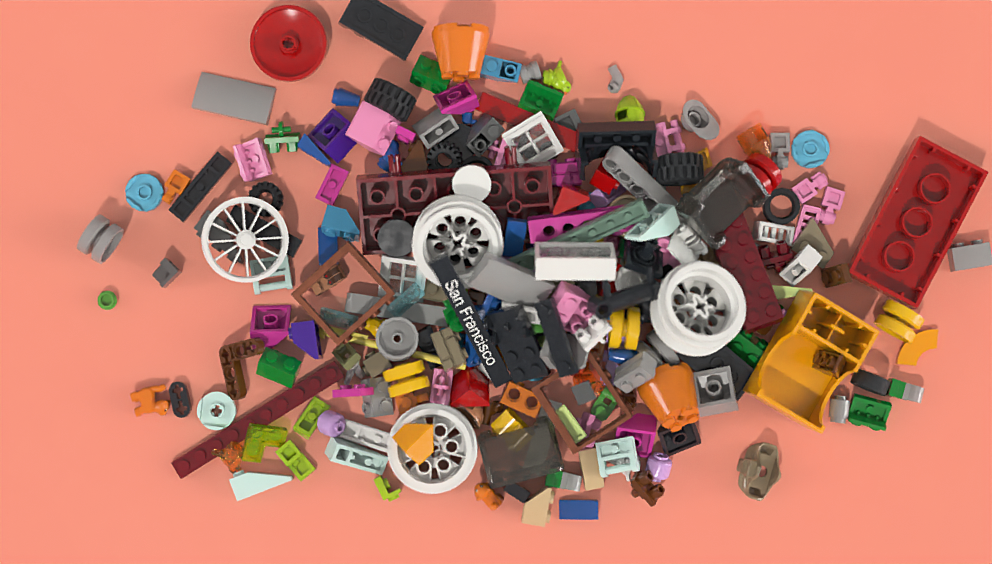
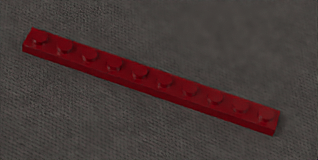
(263, 415)

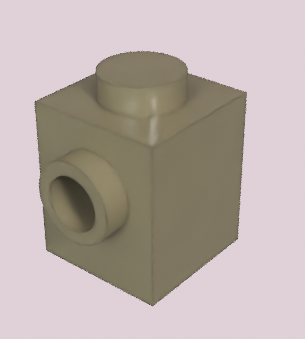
(375, 364)

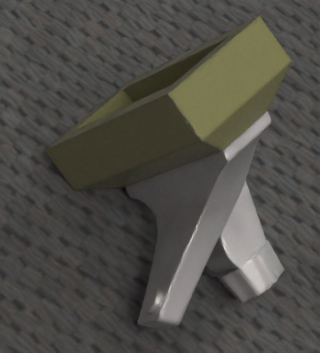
(349, 360)

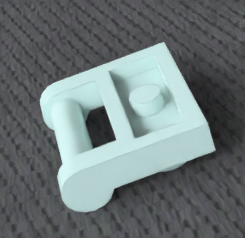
(284, 269)
(615, 450)

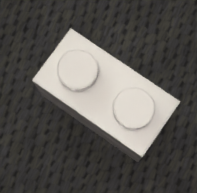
(800, 265)

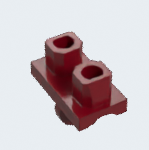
(777, 258)

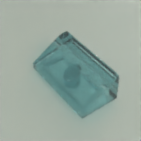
(406, 300)
(338, 318)

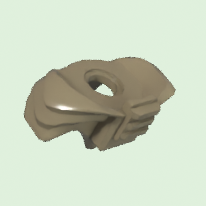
(749, 480)

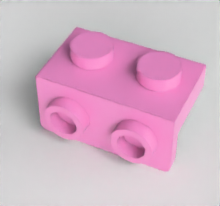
(252, 160)

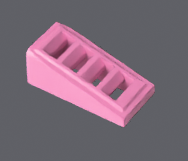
(805, 208)

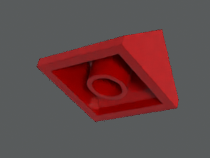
(569, 197)
(470, 388)

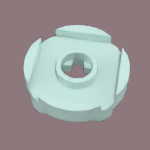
(208, 418)

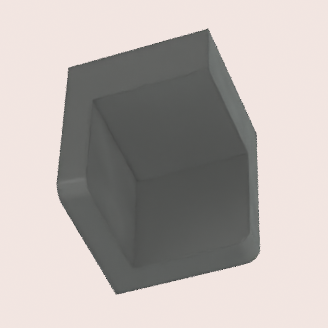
(568, 120)
(166, 273)

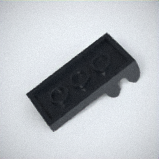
(381, 26)
(516, 342)
(723, 357)

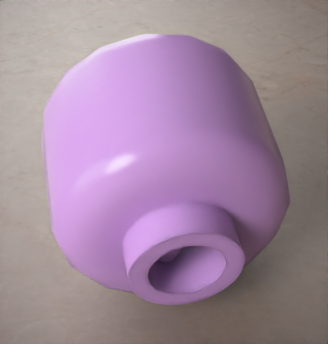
(331, 423)
(659, 466)

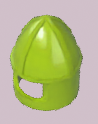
(629, 110)

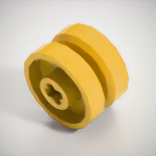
(898, 321)
(624, 327)
(406, 378)

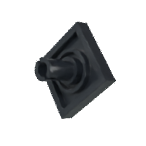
(642, 254)

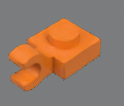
(176, 184)
(409, 400)

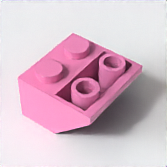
(572, 306)

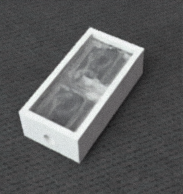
(574, 261)

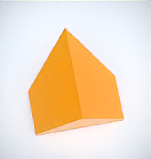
(416, 441)

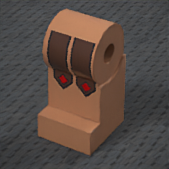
(329, 280)

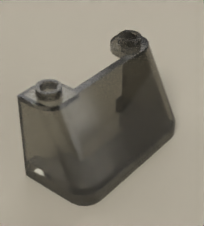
(721, 200)
(520, 453)

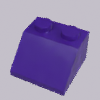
(331, 136)
(306, 337)

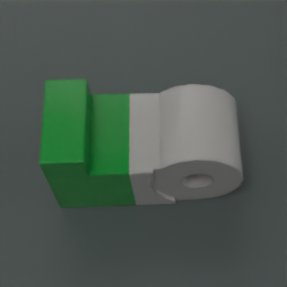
(905, 391)
(564, 480)

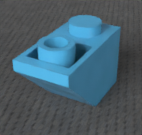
(500, 69)
(339, 223)

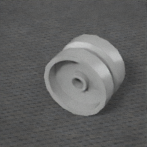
(100, 239)
(394, 350)
(658, 350)

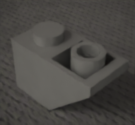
(483, 134)

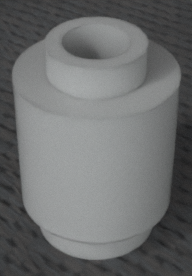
(839, 409)

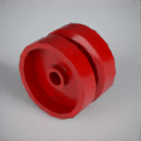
(765, 171)

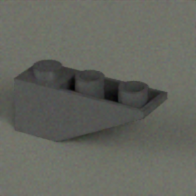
(218, 234)

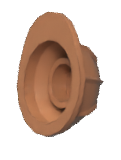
(473, 414)

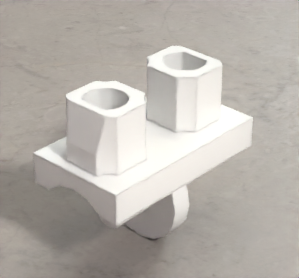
(593, 333)

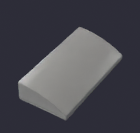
(234, 98)
(509, 281)

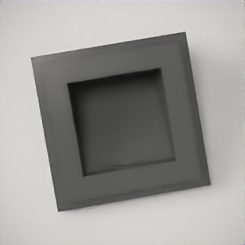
(583, 392)

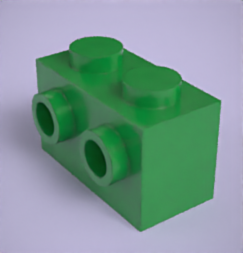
(278, 367)

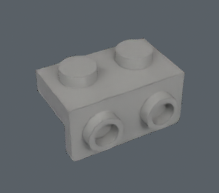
(380, 403)

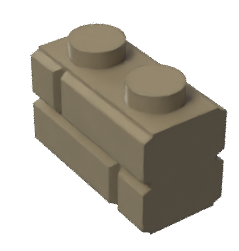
(449, 349)

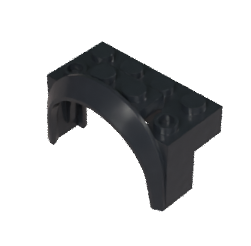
(597, 138)

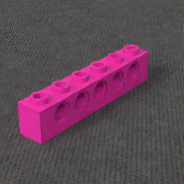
(576, 218)

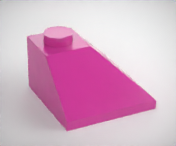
(457, 99)
(270, 323)
(644, 431)

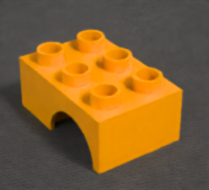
(785, 370)

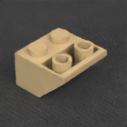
(536, 507)

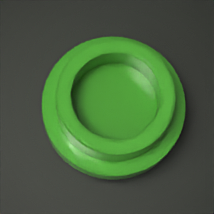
(107, 300)

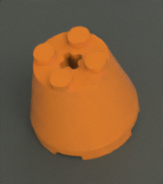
(460, 50)
(671, 396)

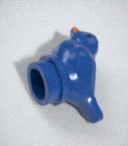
(392, 149)

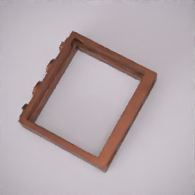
(372, 312)
(556, 420)

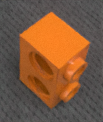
(520, 403)

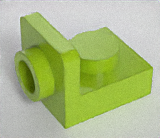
(383, 486)

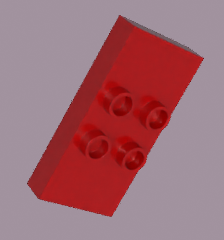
(916, 222)

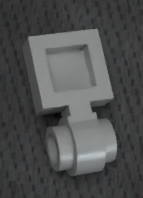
(780, 145)

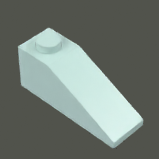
(661, 223)
(355, 455)
(252, 483)

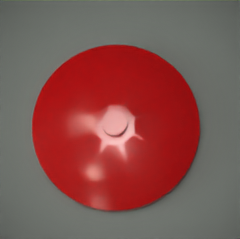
(288, 43)

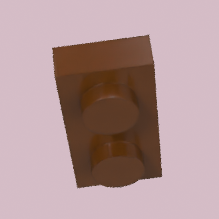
(836, 275)

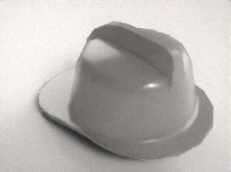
(699, 120)

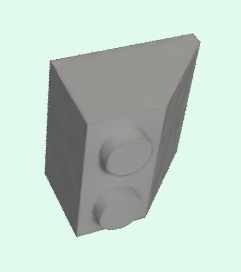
(715, 391)

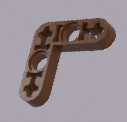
(235, 357)

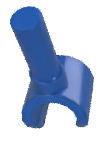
(467, 119)

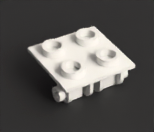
(685, 244)

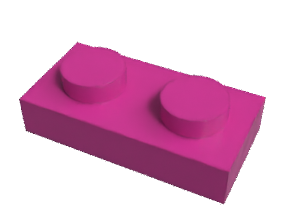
(404, 135)
(332, 185)
(348, 391)

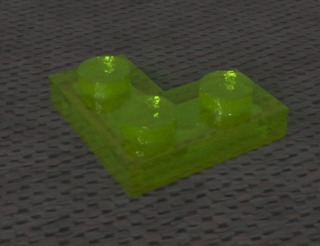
(260, 436)

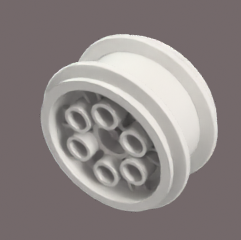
(455, 205)
(724, 296)
(466, 448)

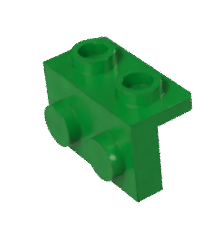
(428, 75)
(541, 98)
(748, 347)
(869, 412)

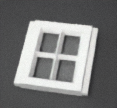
(533, 140)
(400, 274)

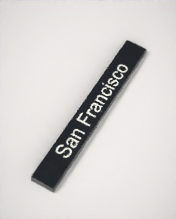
(470, 319)

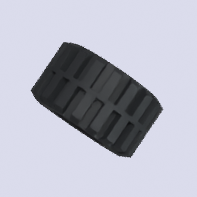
(390, 99)
(680, 169)

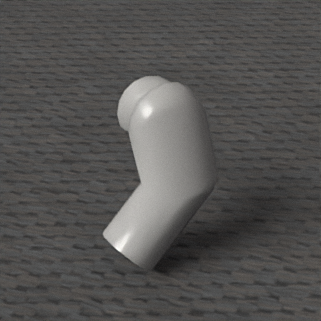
(616, 81)

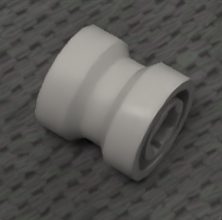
(530, 72)

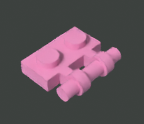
(662, 141)

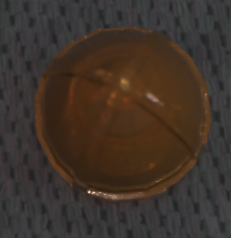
(755, 141)

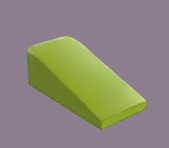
(308, 420)

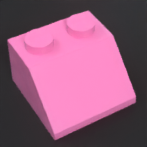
(373, 128)

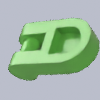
(602, 410)

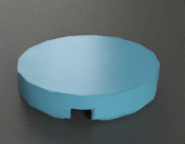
(810, 149)
(144, 192)

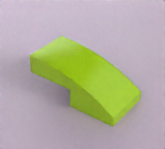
(295, 460)

